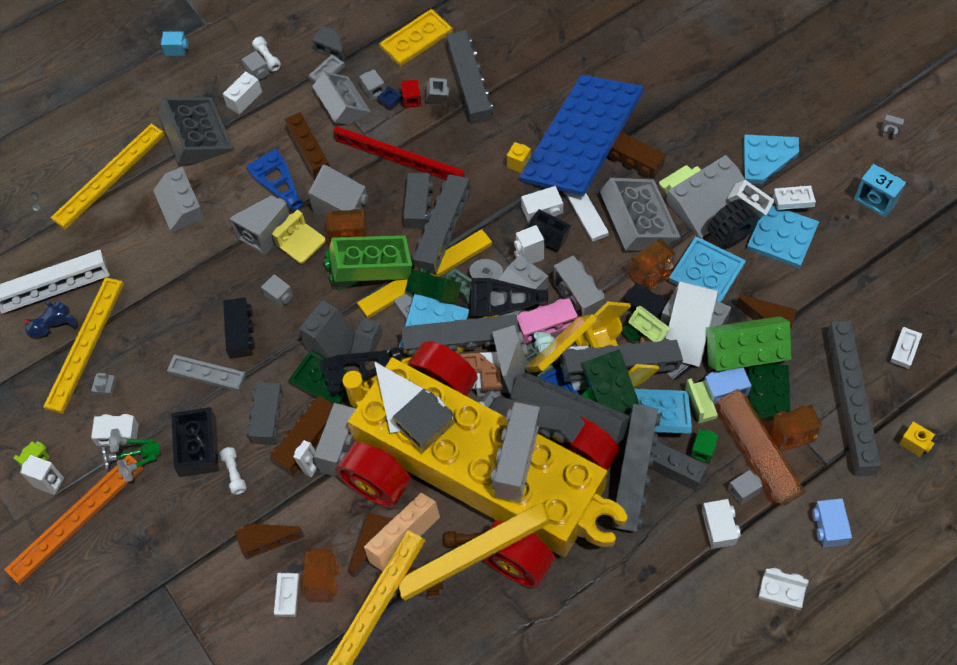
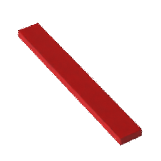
(395, 154)

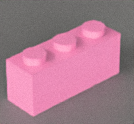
(547, 319)

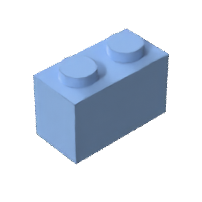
(725, 382)
(832, 523)

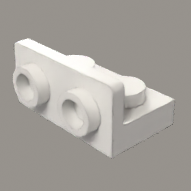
(794, 197)
(783, 588)

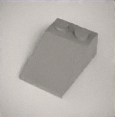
(520, 273)
(510, 354)

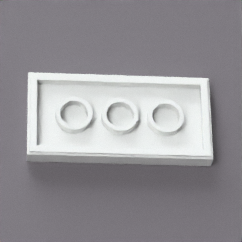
(689, 320)

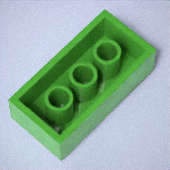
(370, 258)
(748, 343)

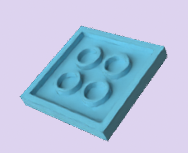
(783, 236)
(708, 267)
(672, 406)

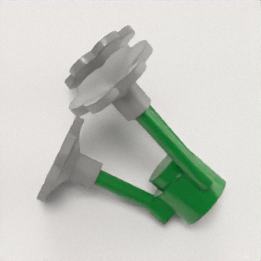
(149, 449)

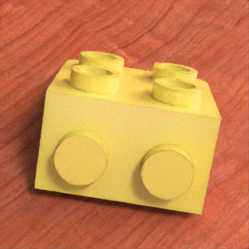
(297, 238)

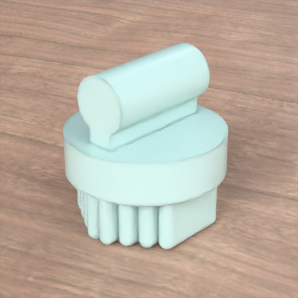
(542, 340)

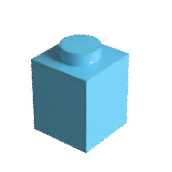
(174, 44)

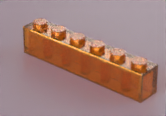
(761, 447)

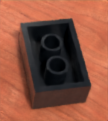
(195, 442)

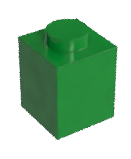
(704, 446)

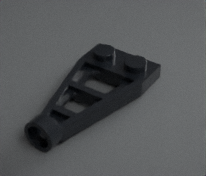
(481, 297)
(334, 372)

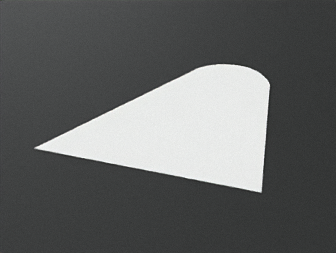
(396, 393)

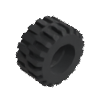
(732, 223)

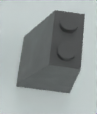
(327, 332)

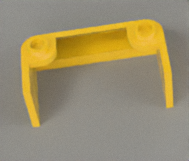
(606, 331)

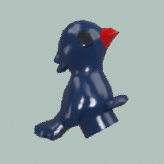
(52, 316)

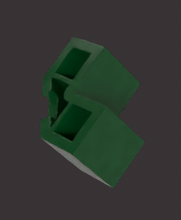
(433, 287)

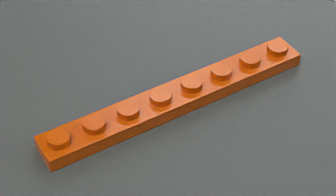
(69, 523)

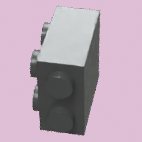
(423, 419)

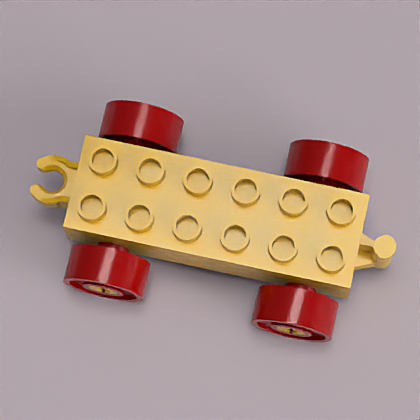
(461, 463)

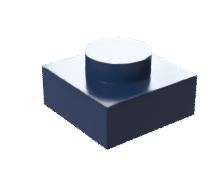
(389, 98)

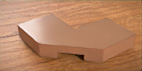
(490, 372)

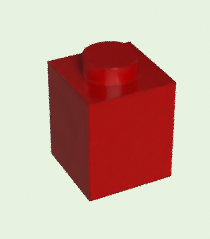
(411, 93)

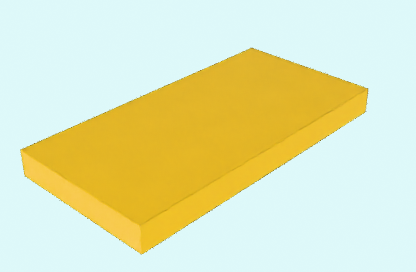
(415, 37)
(560, 343)

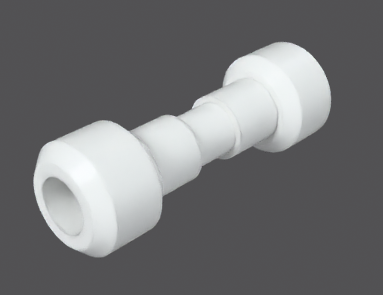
(261, 45)
(237, 484)

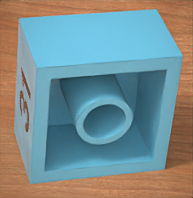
(879, 190)

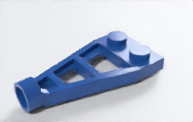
(267, 164)

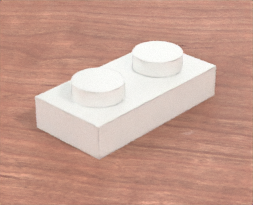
(906, 347)
(305, 458)
(286, 595)

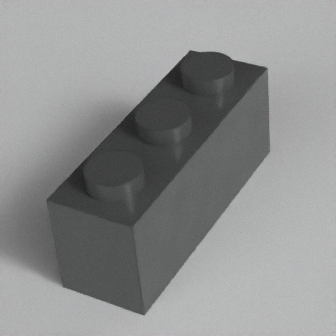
(418, 200)
(265, 413)

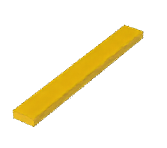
(107, 176)
(453, 257)
(83, 346)
(474, 551)
(377, 600)

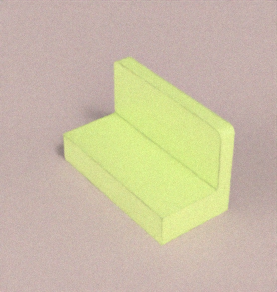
(677, 177)
(649, 324)
(701, 401)

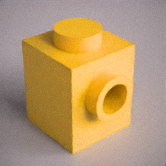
(518, 157)
(917, 439)

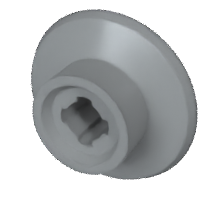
(486, 269)

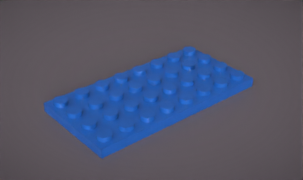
(582, 134)

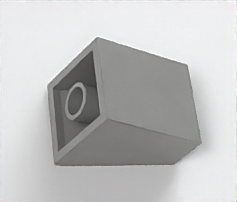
(335, 192)
(259, 221)

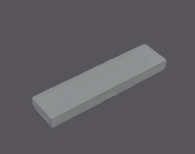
(206, 373)

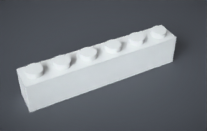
(52, 281)

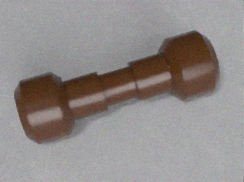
(452, 539)

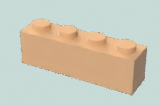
(415, 517)

